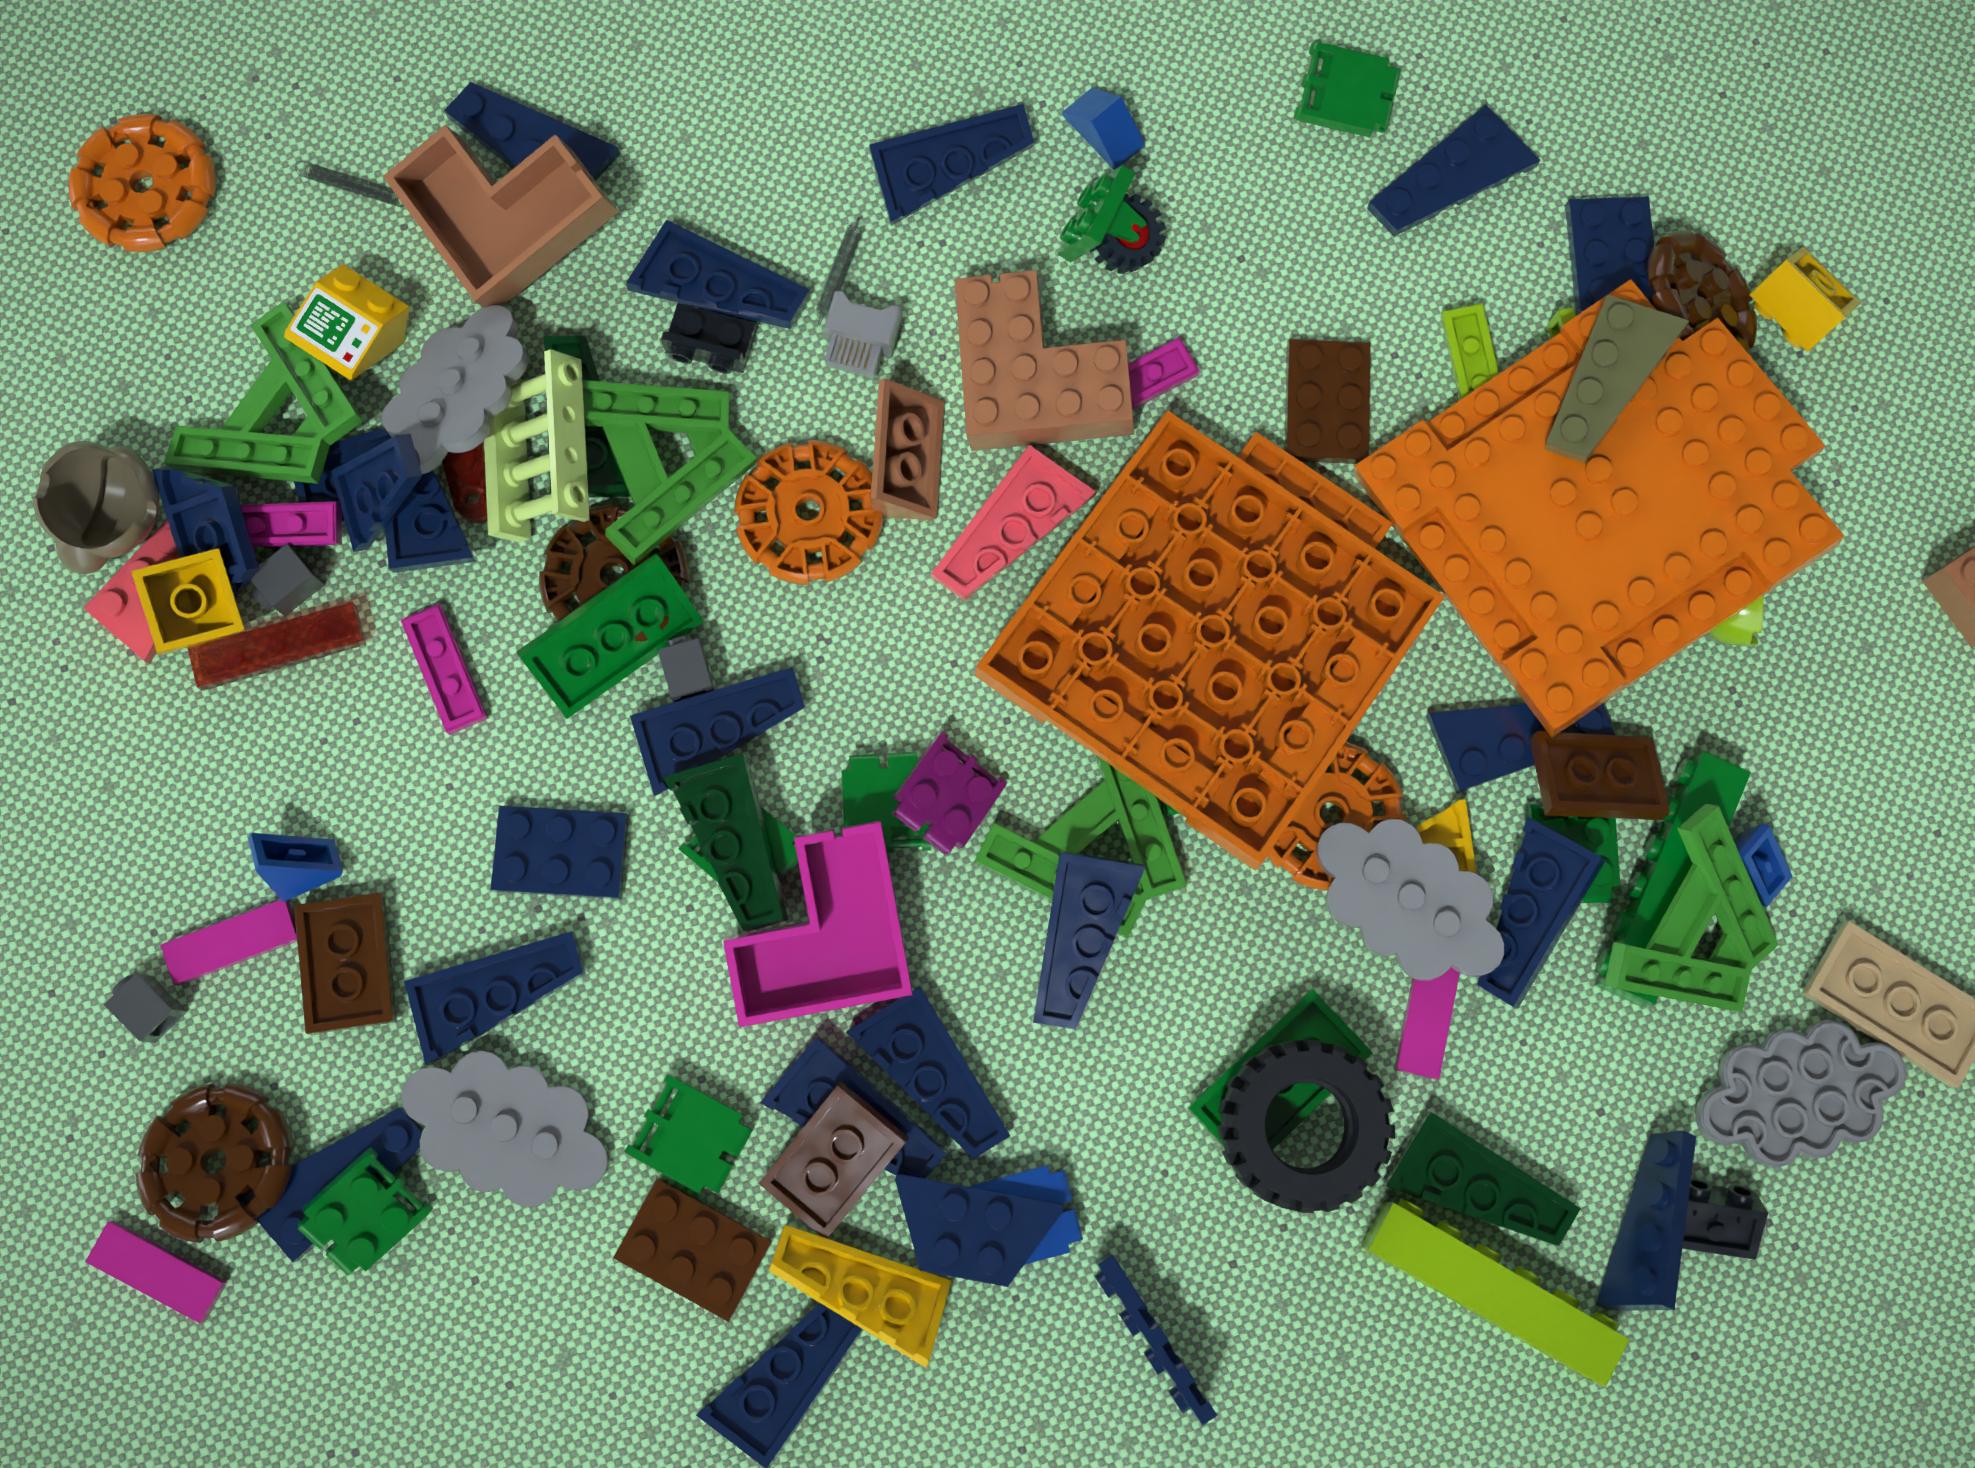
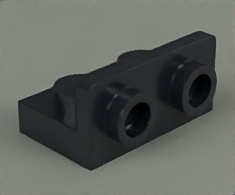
(709, 339)
(1724, 1220)

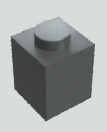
(284, 581)
(685, 668)
(144, 1007)

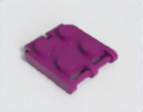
(946, 795)

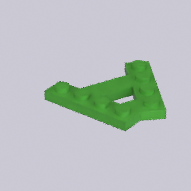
(240, 444)
(661, 501)
(1114, 800)
(1712, 885)

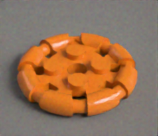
(128, 165)
(806, 536)
(1354, 804)

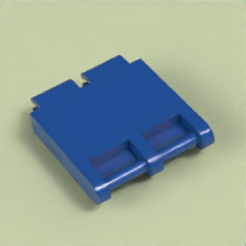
(1044, 1186)

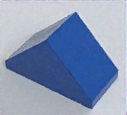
(1105, 125)
(294, 862)
(1763, 862)

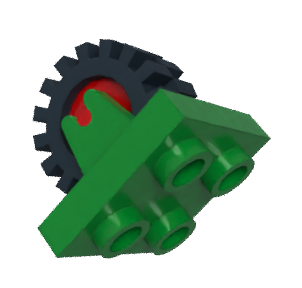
(1113, 225)

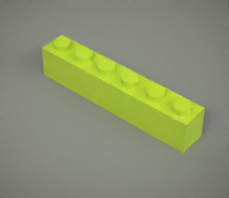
(1496, 1293)

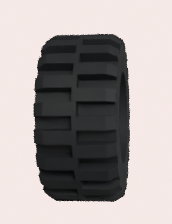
(1363, 1138)

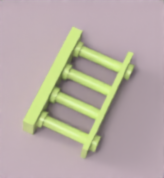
(506, 452)

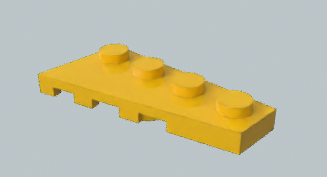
(869, 1290)

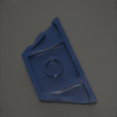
(207, 517)
(972, 1229)

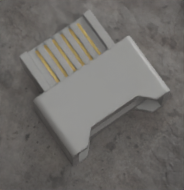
(859, 335)

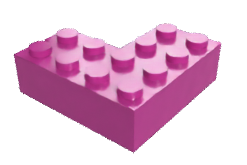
(846, 950)

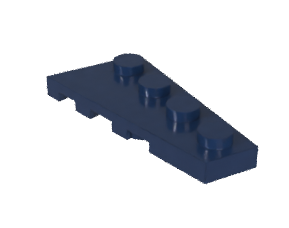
(517, 131)
(1083, 922)
(1160, 1354)
(779, 1389)

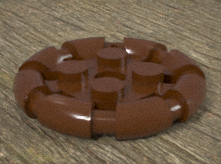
(1699, 286)
(593, 560)
(189, 1157)

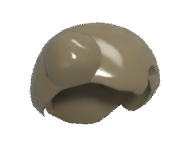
(95, 503)

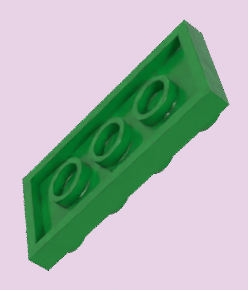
(596, 642)
(1306, 1020)

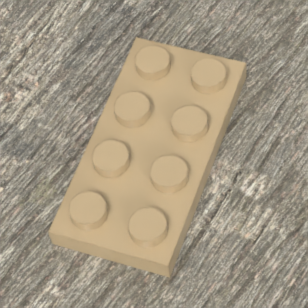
(1896, 1003)

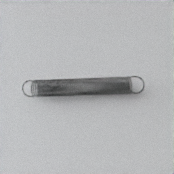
(346, 183)
(835, 262)

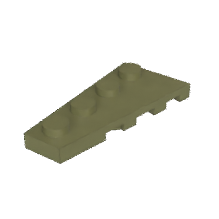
(1614, 365)

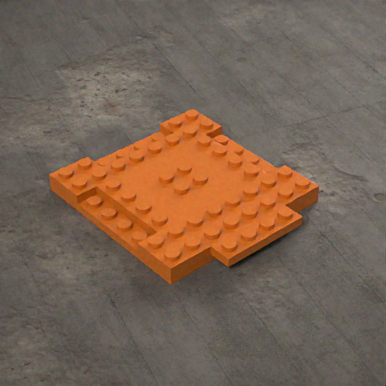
(1615, 561)
(1215, 631)

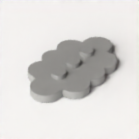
(458, 386)
(1409, 900)
(1800, 1094)
(504, 1129)

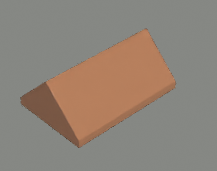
(906, 452)

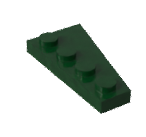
(602, 469)
(729, 824)
(1471, 1179)

